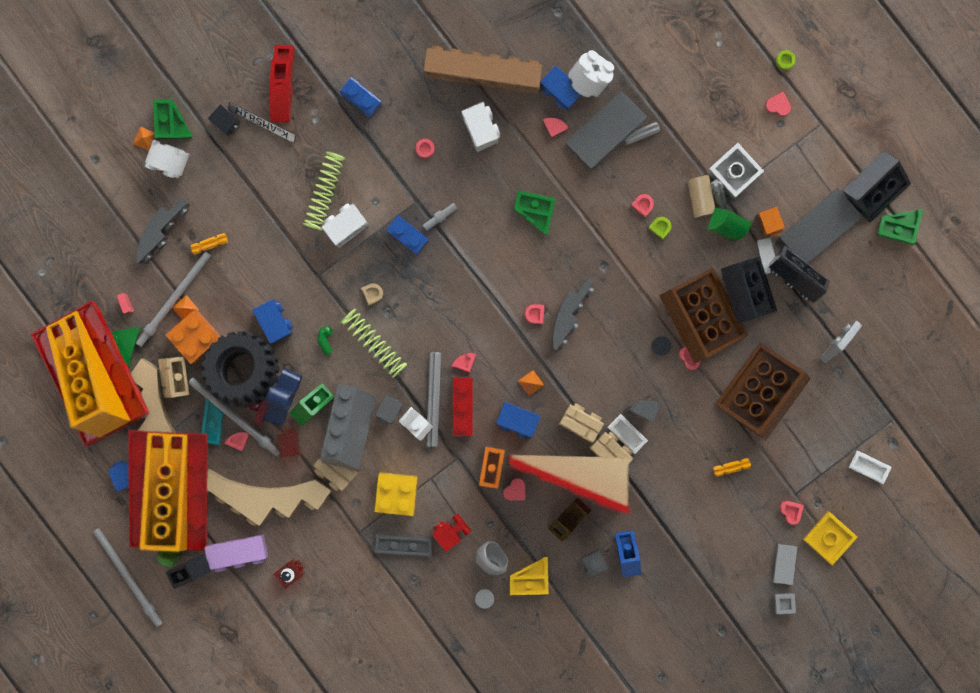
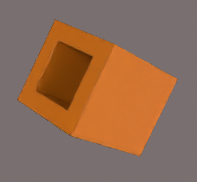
(770, 222)

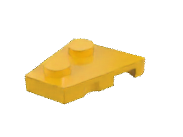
(531, 579)

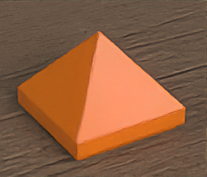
(144, 138)
(184, 307)
(531, 383)

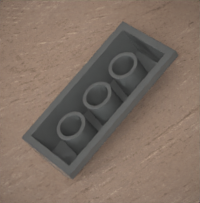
(348, 427)

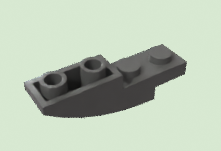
(154, 236)
(565, 321)

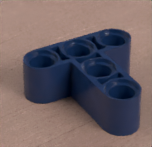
(281, 397)

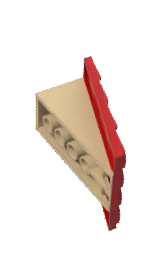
(593, 477)

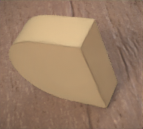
(373, 293)

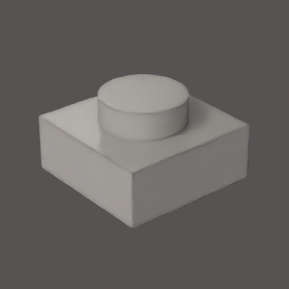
(785, 603)

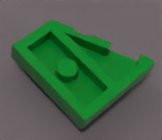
(168, 121)
(901, 226)
(126, 342)

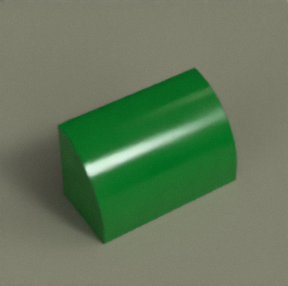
(728, 225)

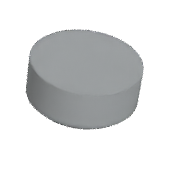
(484, 598)

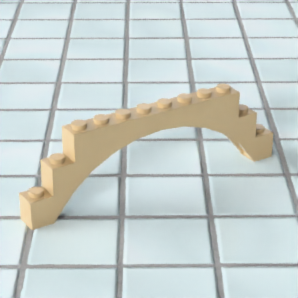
(247, 500)

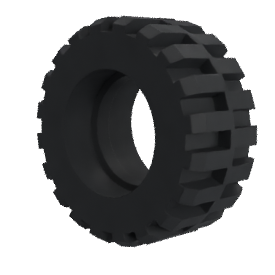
(224, 353)

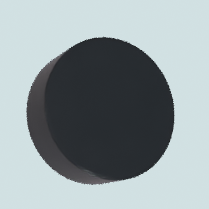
(661, 345)

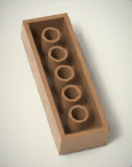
(482, 70)

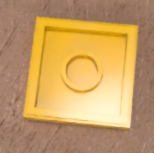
(830, 538)

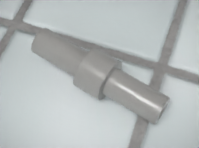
(440, 216)

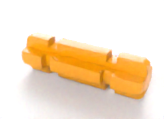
(209, 243)
(732, 467)

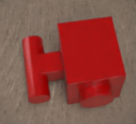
(447, 535)

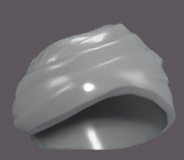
(492, 558)

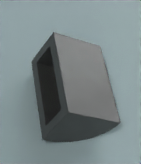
(645, 409)

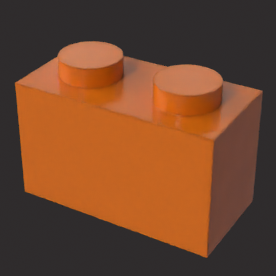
(491, 467)

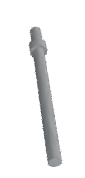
(150, 329)
(263, 441)
(148, 608)

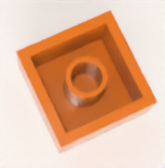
(193, 336)

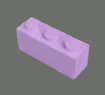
(236, 553)

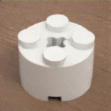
(591, 74)
(166, 158)

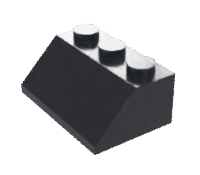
(877, 186)
(799, 275)
(748, 289)

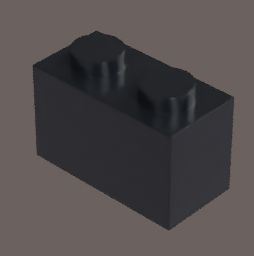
(188, 571)

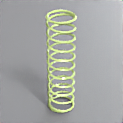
(310, 223)
(348, 318)

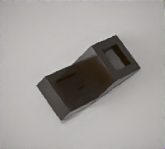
(569, 519)

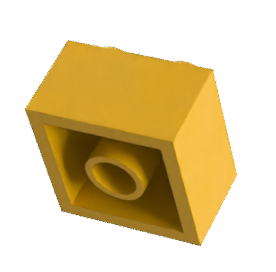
(396, 494)

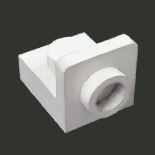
(415, 423)

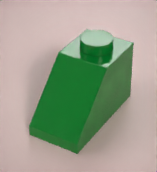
(311, 404)

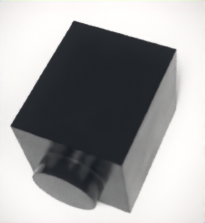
(224, 120)

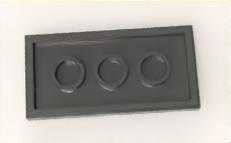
(606, 130)
(821, 226)

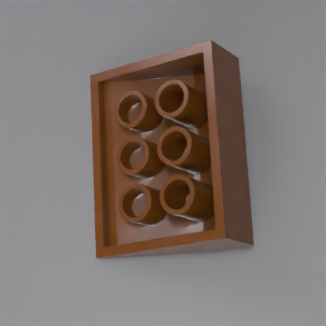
(703, 315)
(763, 391)

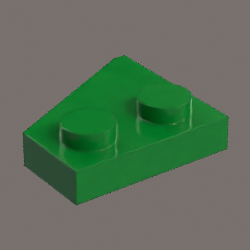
(535, 209)

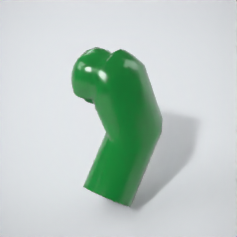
(322, 339)

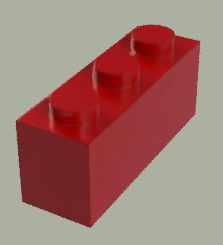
(462, 406)

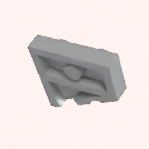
(841, 341)

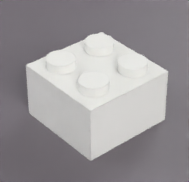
(480, 126)
(735, 170)
(345, 225)

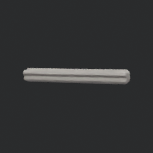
(433, 398)

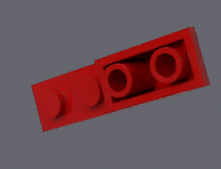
(281, 83)

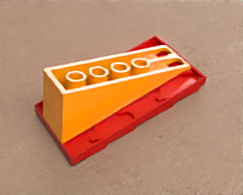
(90, 374)
(170, 474)

